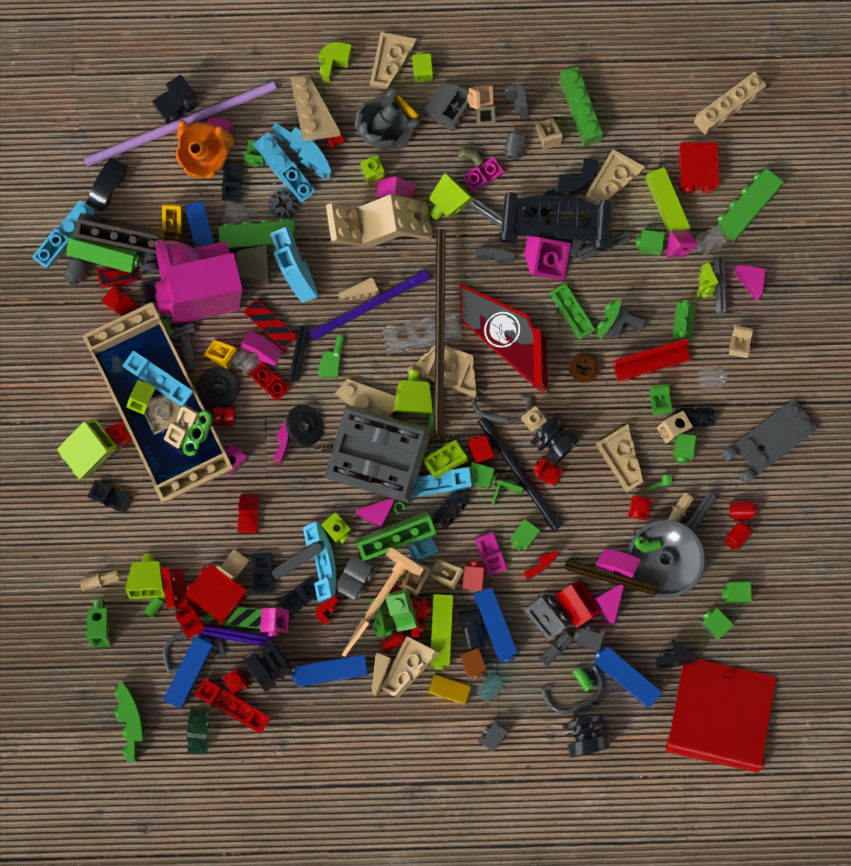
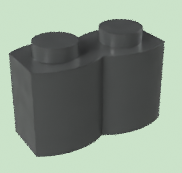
(354, 577)

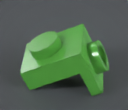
(660, 399)

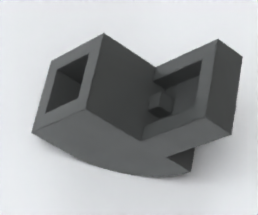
(624, 319)

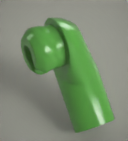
(645, 545)

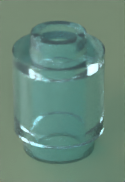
(490, 687)

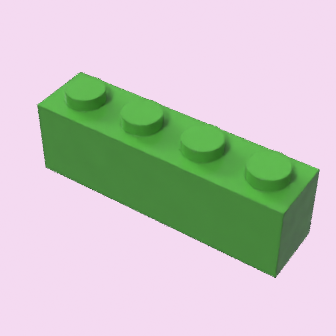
(580, 106)
(749, 205)
(252, 235)
(395, 536)

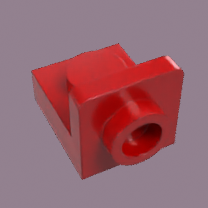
(547, 472)
(328, 606)

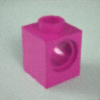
(241, 458)
(274, 621)

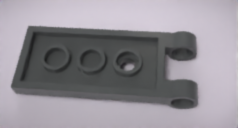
(776, 434)

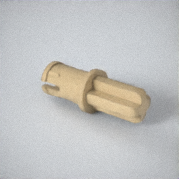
(681, 507)
(99, 580)

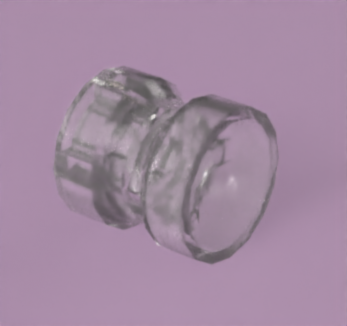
(245, 361)

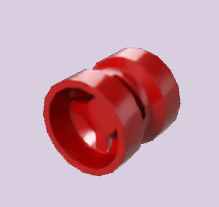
(229, 416)

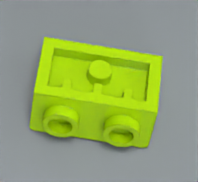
(707, 281)
(444, 459)

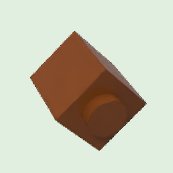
(473, 664)

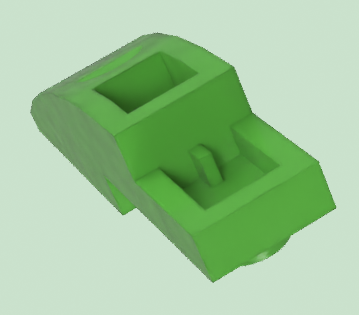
(129, 713)

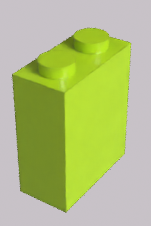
(87, 448)

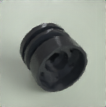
(556, 439)
(268, 665)
(586, 736)

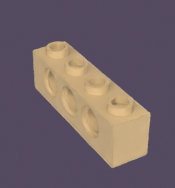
(730, 103)

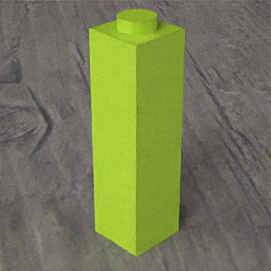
(666, 200)
(441, 630)

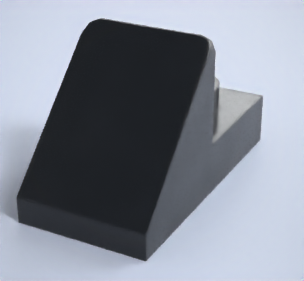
(681, 657)

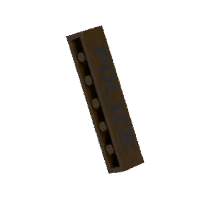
(124, 233)

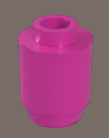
(225, 124)

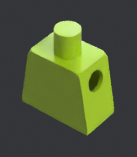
(449, 197)
(413, 396)
(145, 579)

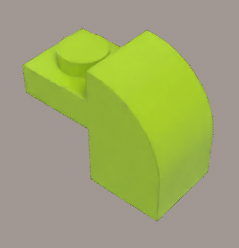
(333, 55)

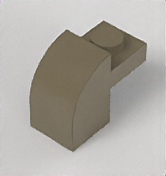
(485, 114)

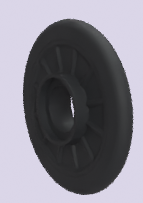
(214, 376)
(295, 430)

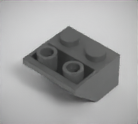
(448, 105)

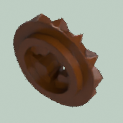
(579, 360)

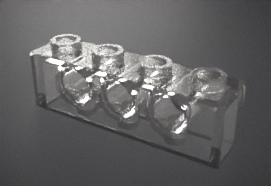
(413, 342)

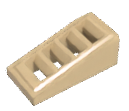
(364, 289)
(380, 669)

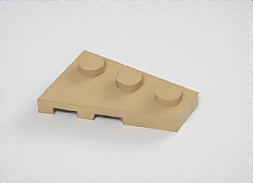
(389, 58)
(613, 176)
(366, 398)
(621, 457)
(407, 666)

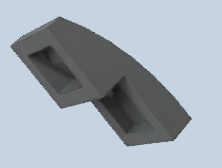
(500, 256)

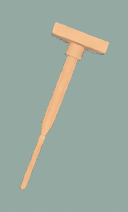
(401, 566)

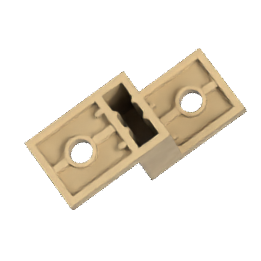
(379, 221)

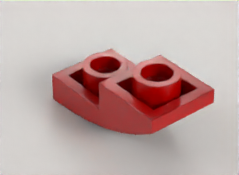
(268, 381)
(421, 614)

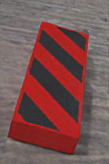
(270, 324)

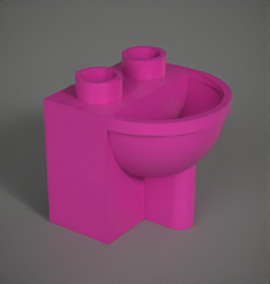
(196, 281)

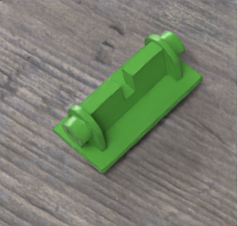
(683, 320)
(382, 625)

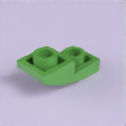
(611, 313)

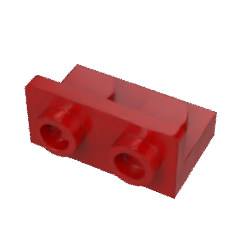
(174, 588)

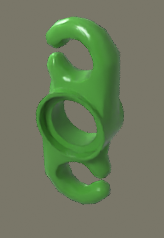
(190, 439)

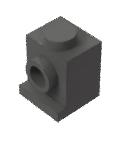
(589, 638)
(493, 735)

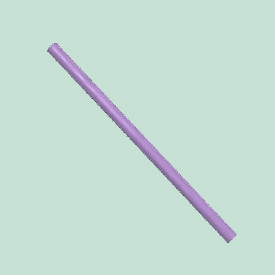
(171, 127)

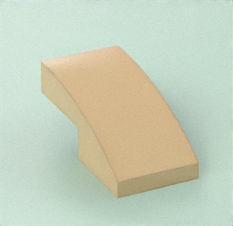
(178, 430)

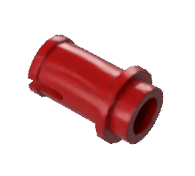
(393, 641)

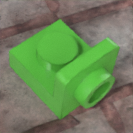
(252, 155)

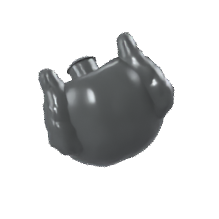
(384, 123)

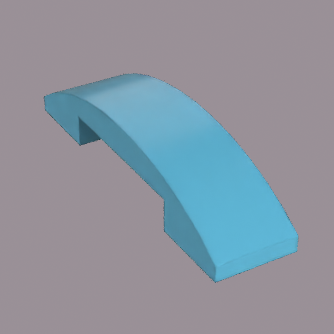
(158, 378)
(451, 481)
(324, 561)

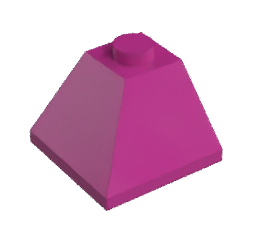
(547, 257)

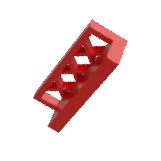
(651, 360)

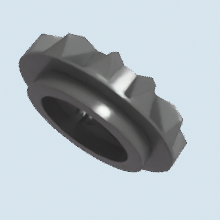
(280, 212)

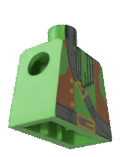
(99, 625)

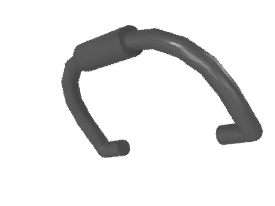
(500, 418)
(180, 635)
(581, 706)

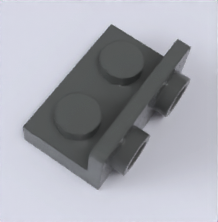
(516, 95)
(548, 616)

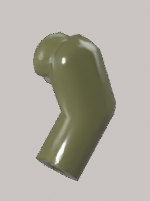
(470, 153)

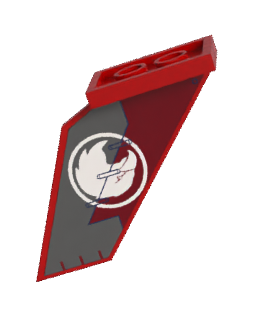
(508, 334)

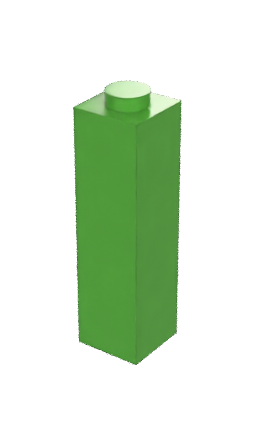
(102, 253)

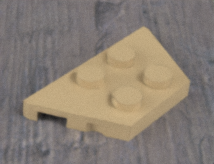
(458, 370)

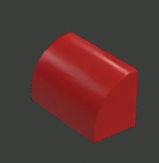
(578, 603)

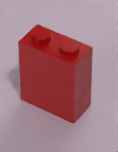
(698, 167)
(216, 593)

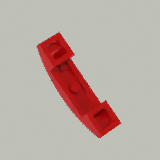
(232, 706)

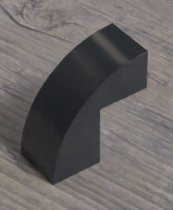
(107, 180)
(573, 185)

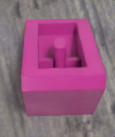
(395, 186)
(680, 244)
(752, 279)
(376, 513)
(609, 603)

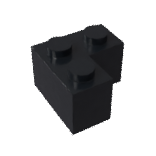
(176, 100)

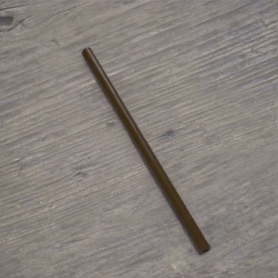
(439, 333)

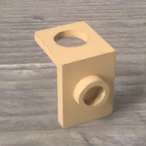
(668, 428)
(233, 565)

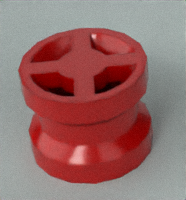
(332, 141)

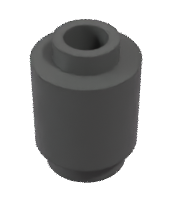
(514, 145)
(75, 271)

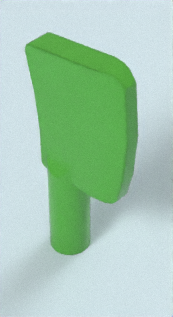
(331, 360)

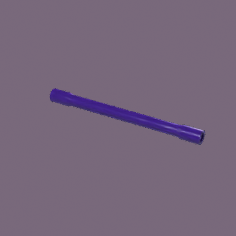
(413, 281)

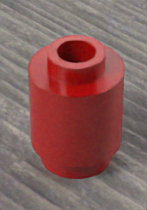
(742, 510)
(738, 536)

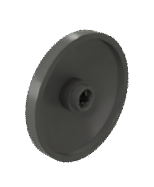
(678, 562)

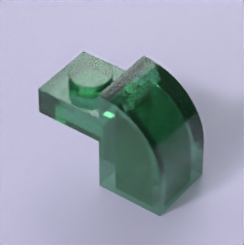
(198, 729)

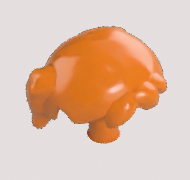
(202, 148)

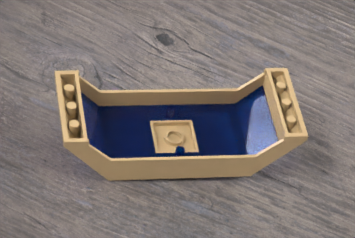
(168, 466)

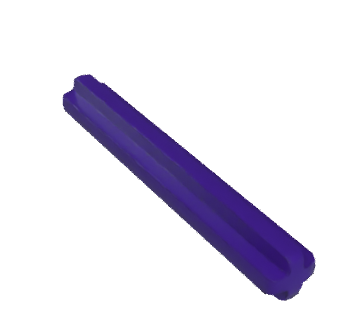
(235, 635)

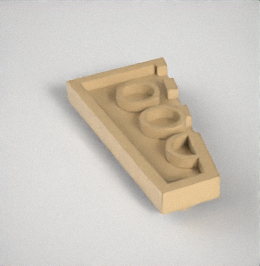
(312, 112)

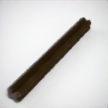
(611, 577)

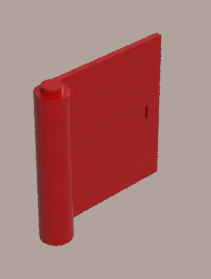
(721, 716)

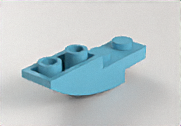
(309, 156)
(283, 167)
(57, 241)
(291, 265)

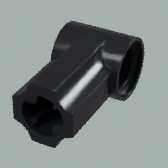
(472, 624)

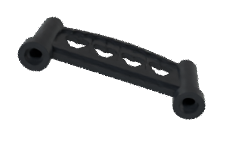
(597, 230)

